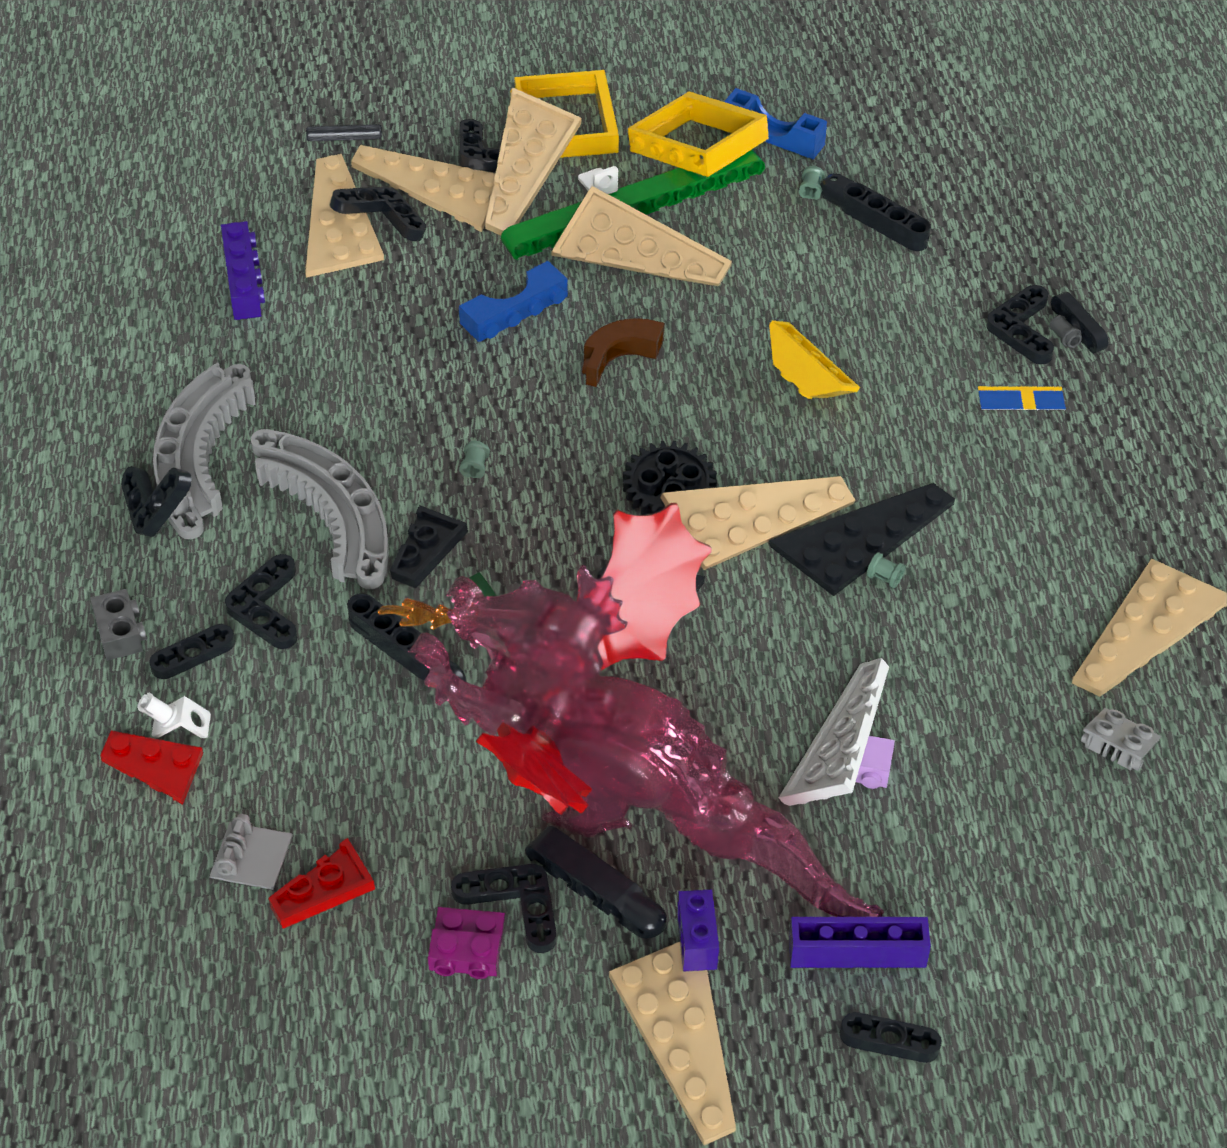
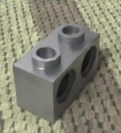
(117, 624)

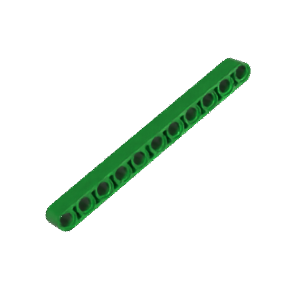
(645, 196)

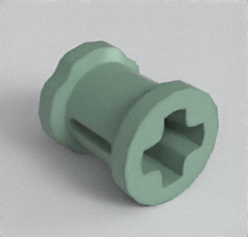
(810, 187)
(474, 460)
(886, 570)

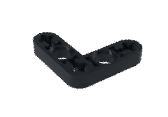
(471, 149)
(381, 200)
(1035, 346)
(152, 508)
(255, 604)
(527, 893)

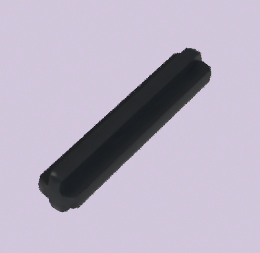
(344, 132)

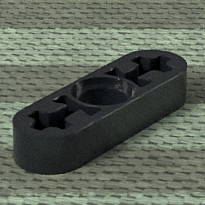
(1092, 333)
(195, 641)
(878, 1045)

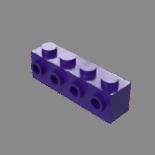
(241, 271)
(859, 942)

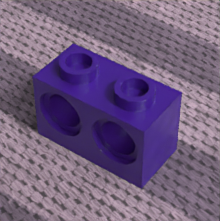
(697, 930)

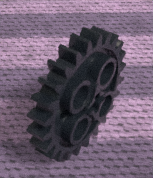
(665, 471)

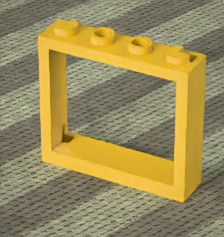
(577, 84)
(746, 126)

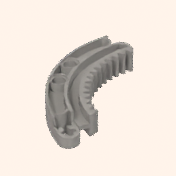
(190, 432)
(338, 496)

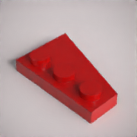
(156, 762)
(324, 887)

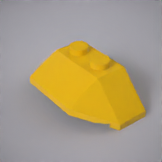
(806, 364)

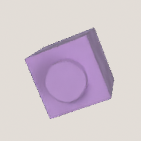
(876, 763)

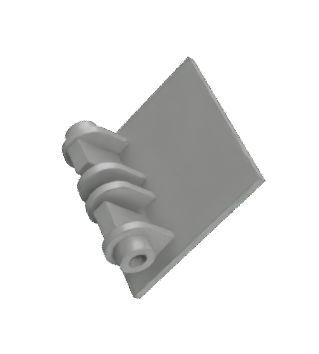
(1126, 736)
(250, 854)

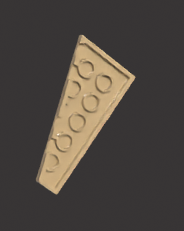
(528, 153)
(437, 184)
(336, 238)
(625, 238)
(750, 515)
(1151, 619)
(682, 1033)

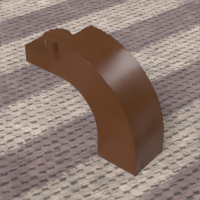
(620, 338)

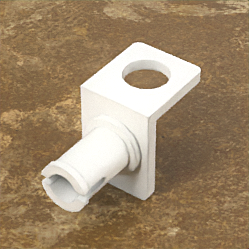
(600, 179)
(174, 715)

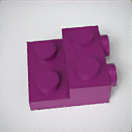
(466, 942)

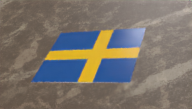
(1021, 398)

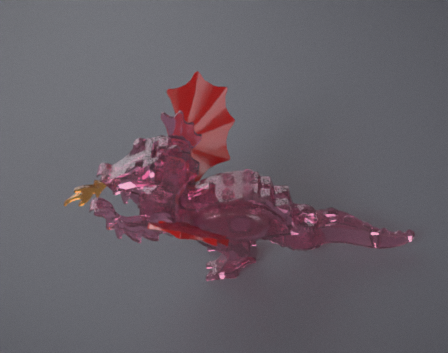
(604, 739)

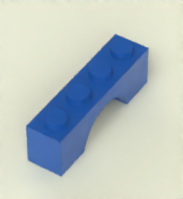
(802, 136)
(488, 316)

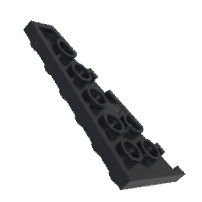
(843, 546)

